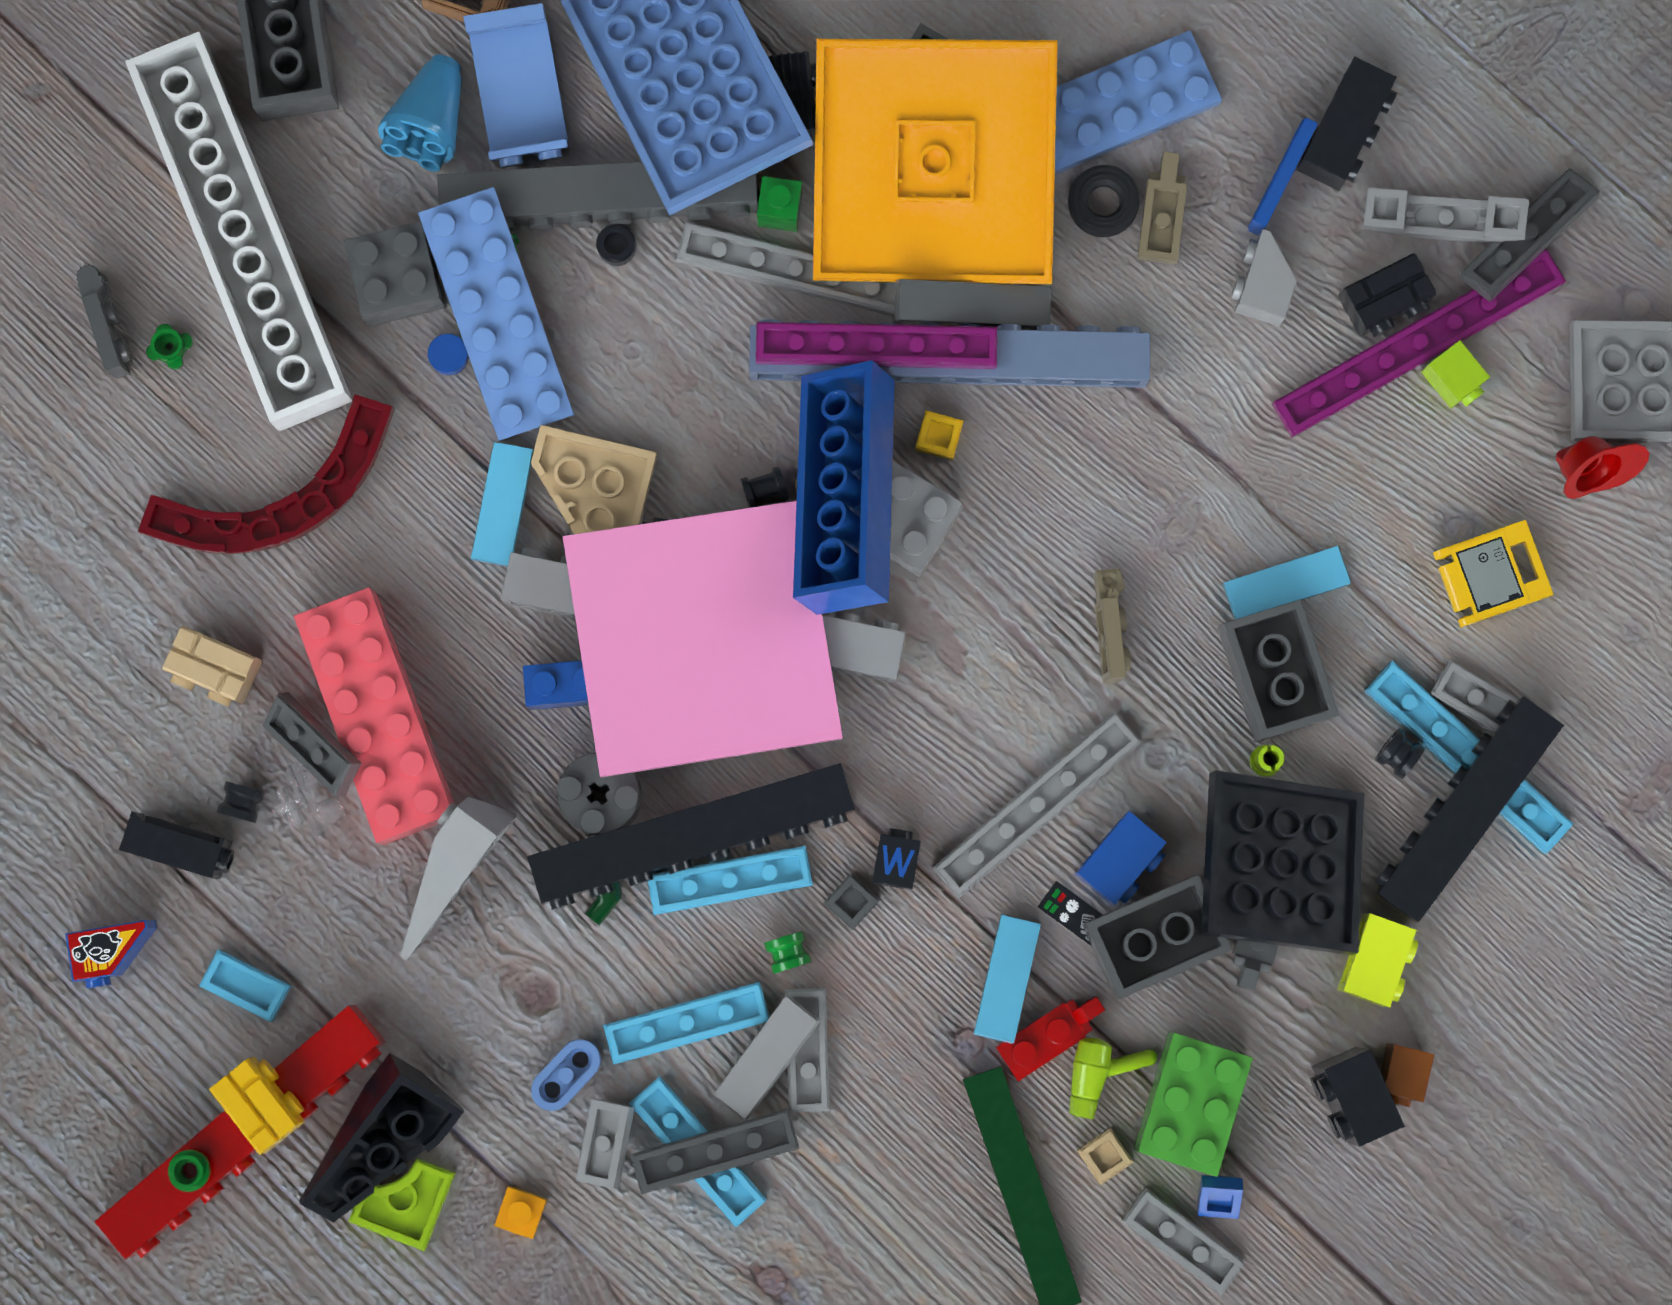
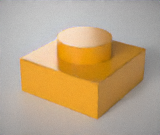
(520, 1212)

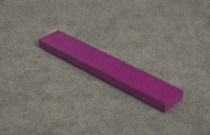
(884, 344)

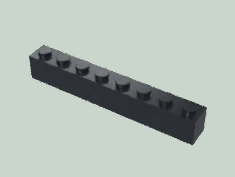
(690, 835)

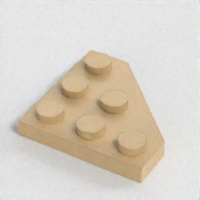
(593, 479)

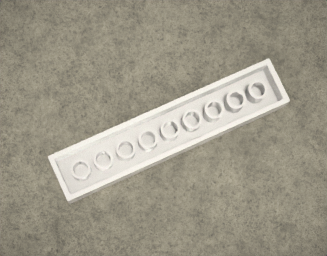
(238, 231)

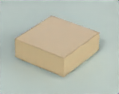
(1104, 1156)

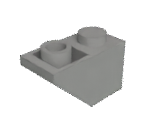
(1267, 284)

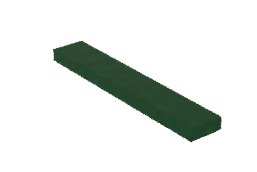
(1021, 1188)

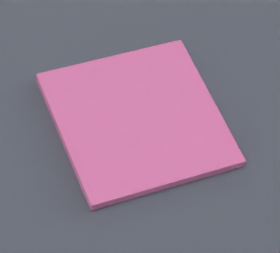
(698, 640)

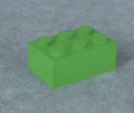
(1193, 1104)

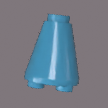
(425, 116)

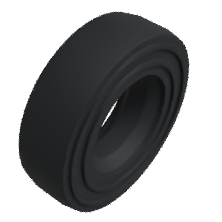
(1109, 177)

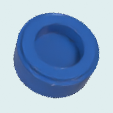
(448, 354)

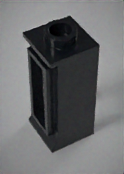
(177, 846)

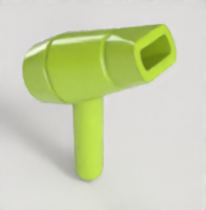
(1092, 1067)

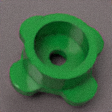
(159, 341)

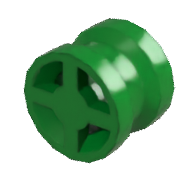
(787, 952)

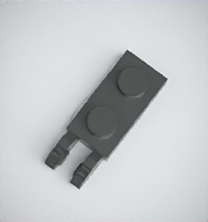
(102, 319)

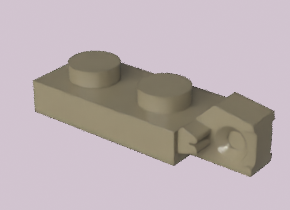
(1163, 213)
(1110, 624)

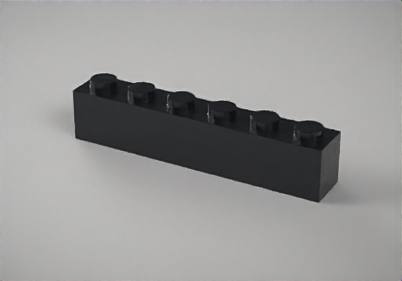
(1468, 809)

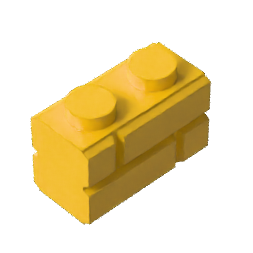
(258, 1104)

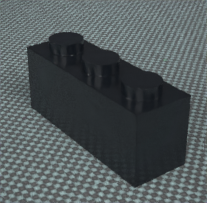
(1348, 124)

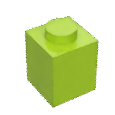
(1456, 376)

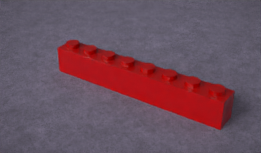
(307, 1073)

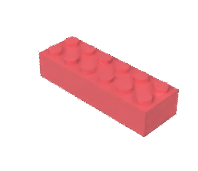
(375, 714)

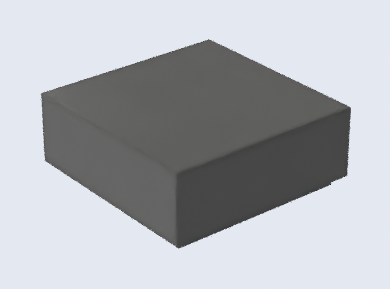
(851, 901)

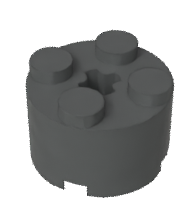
(593, 817)

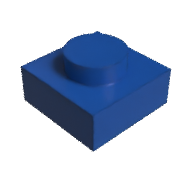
(1220, 1197)

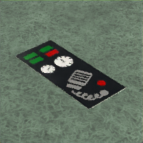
(1068, 910)

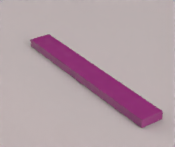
(1412, 347)

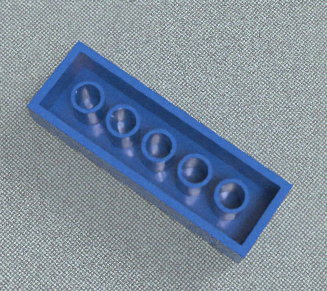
(844, 488)

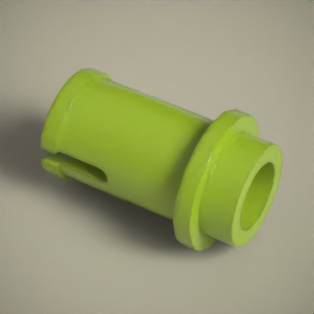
(1257, 763)

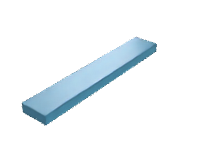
(1453, 746)

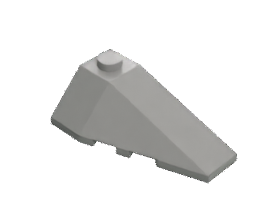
(458, 848)

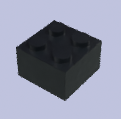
(1356, 1096)

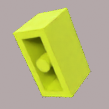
(1378, 965)

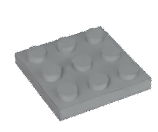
(1621, 380)

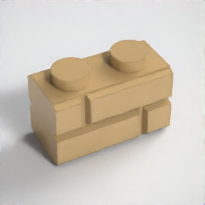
(211, 665)

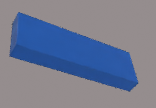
(1282, 176)

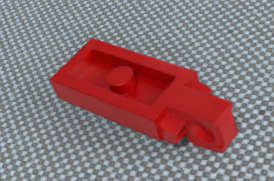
(1049, 1036)

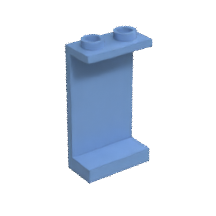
(517, 84)

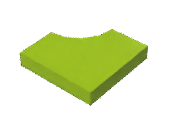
(407, 1207)

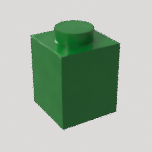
(779, 204)

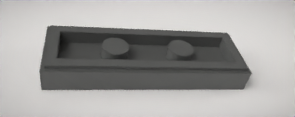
(311, 744)

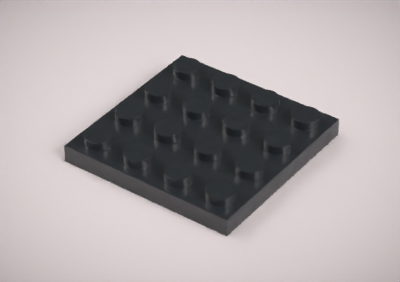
(1283, 863)

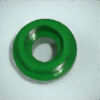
(177, 1175)

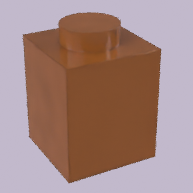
(1406, 1073)

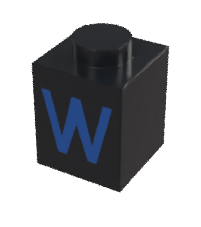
(896, 859)

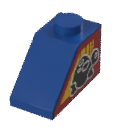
(106, 951)

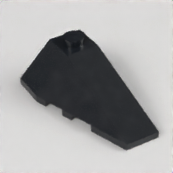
(385, 1129)

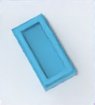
(245, 985)

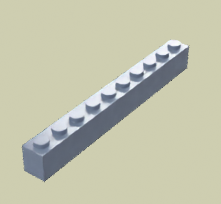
(1023, 358)

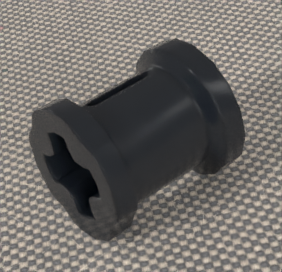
(765, 488)

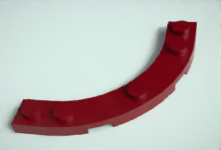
(290, 516)

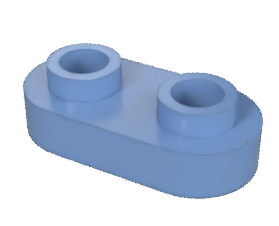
(566, 1075)

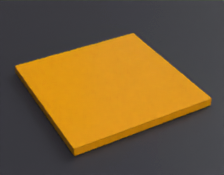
(935, 160)

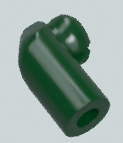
(604, 905)

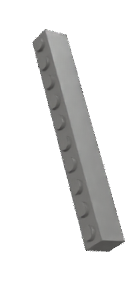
(852, 646)

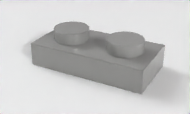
(605, 1143)

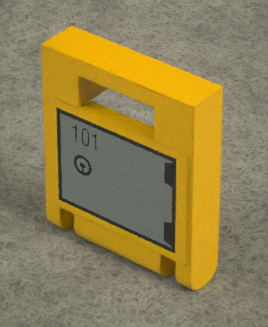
(1487, 574)

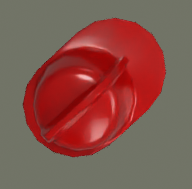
(1598, 466)

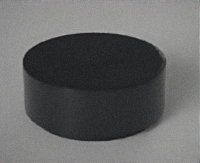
(616, 245)

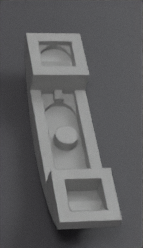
(1446, 218)

